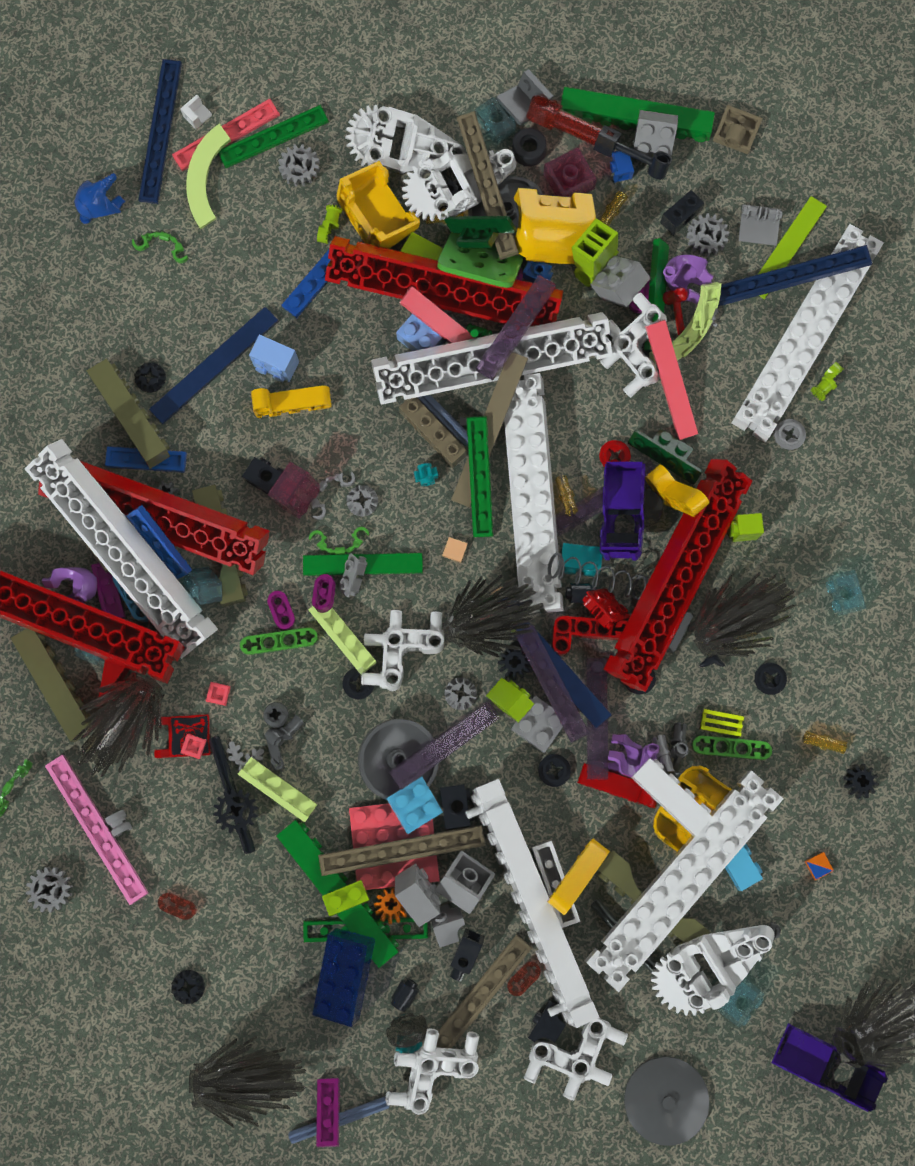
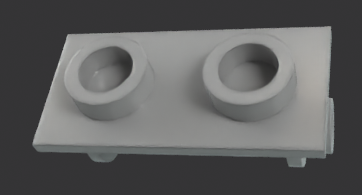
(350, 583)

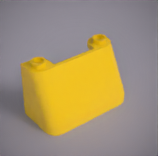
(374, 207)

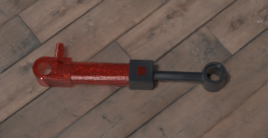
(605, 139)

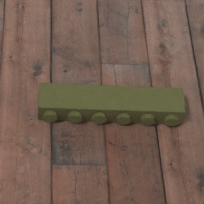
(128, 413)
(52, 681)

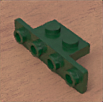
(479, 230)
(668, 452)

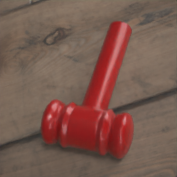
(675, 297)

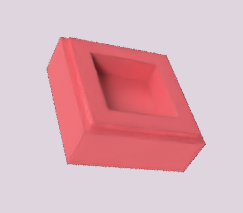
(218, 693)
(193, 746)

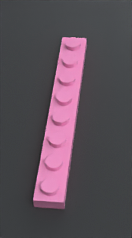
(96, 829)

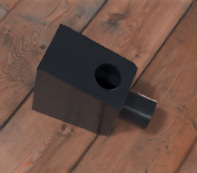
(467, 949)

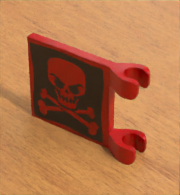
(178, 729)

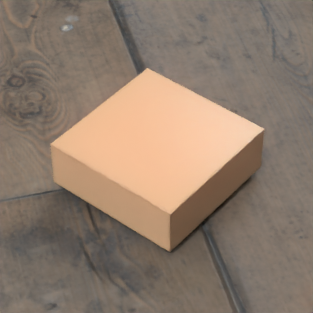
(455, 549)

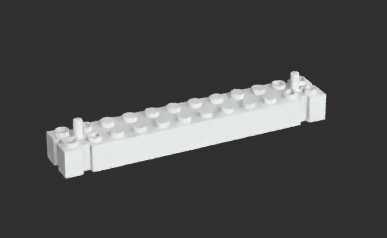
(802, 342)
(455, 363)
(532, 493)
(120, 546)
(683, 880)
(532, 897)

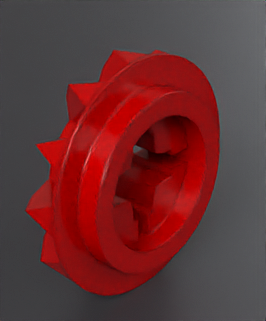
(614, 446)

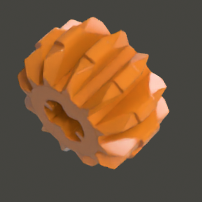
(383, 909)

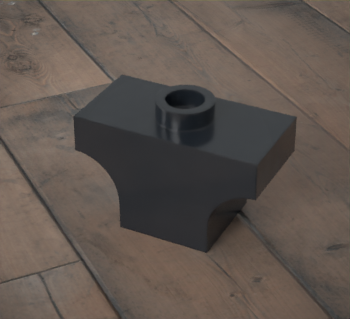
(545, 1025)

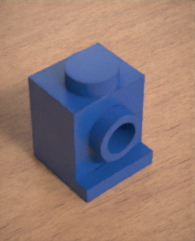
(621, 166)
(530, 273)

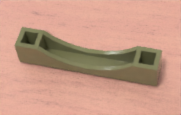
(232, 588)
(619, 873)

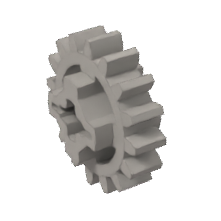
(303, 157)
(705, 242)
(53, 897)

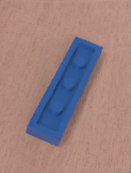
(308, 288)
(131, 459)
(158, 542)

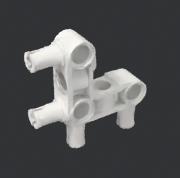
(633, 354)
(410, 641)
(566, 1061)
(441, 1062)

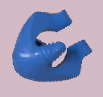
(92, 199)

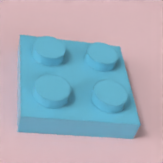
(414, 805)

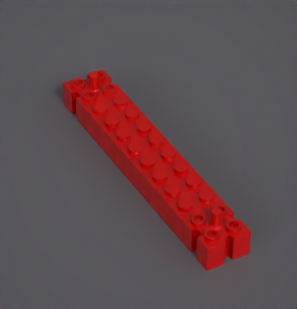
(394, 272)
(188, 523)
(677, 577)
(87, 628)

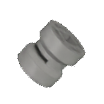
(118, 823)

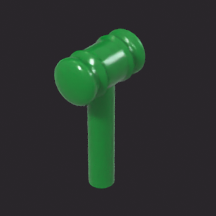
(478, 331)

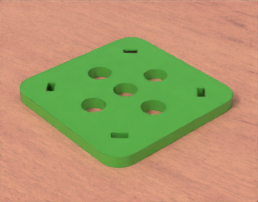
(491, 271)

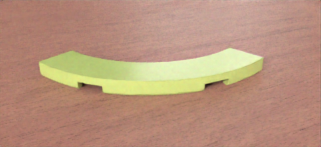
(198, 174)
(699, 323)

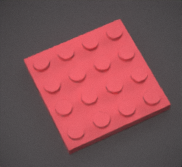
(380, 825)

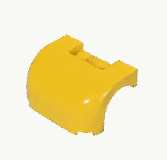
(551, 225)
(707, 791)

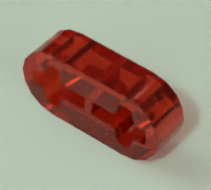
(175, 911)
(527, 981)

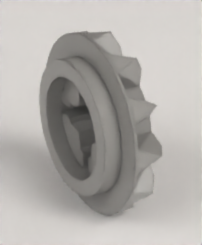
(798, 432)
(370, 505)
(452, 698)

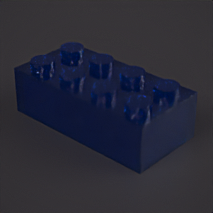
(343, 977)

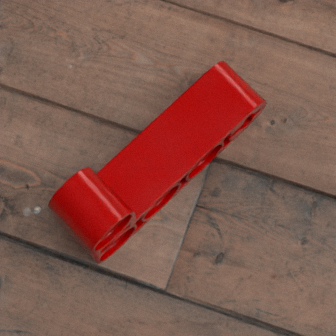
(573, 631)
(618, 786)

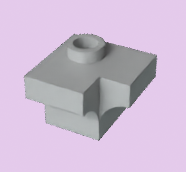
(447, 925)

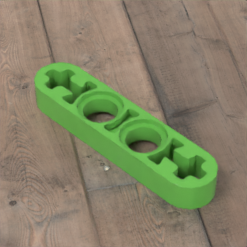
(279, 641)
(731, 747)

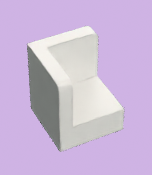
(195, 112)

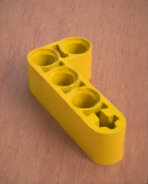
(290, 401)
(676, 494)
(578, 876)

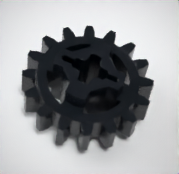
(231, 802)

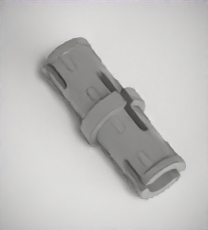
(664, 755)

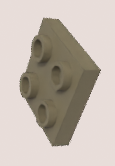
(737, 129)

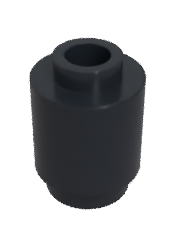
(578, 592)
(404, 994)

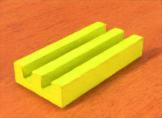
(739, 726)

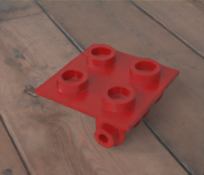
(606, 605)

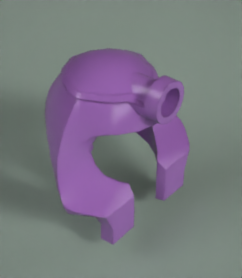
(685, 270)
(83, 582)
(636, 755)

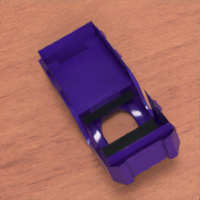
(623, 496)
(812, 1059)

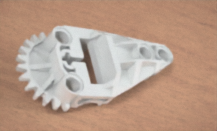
(416, 145)
(421, 189)
(725, 957)

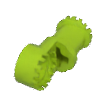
(329, 223)
(827, 383)

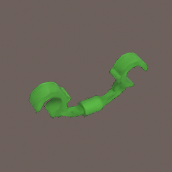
(163, 236)
(339, 550)
(21, 772)

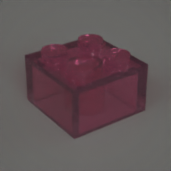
(569, 174)
(294, 490)

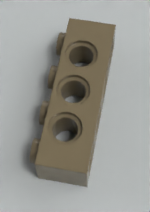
(433, 431)

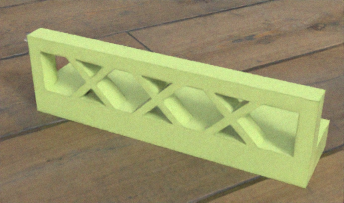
(344, 639)
(277, 789)

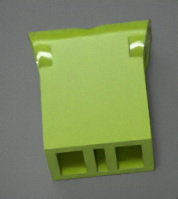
(594, 251)

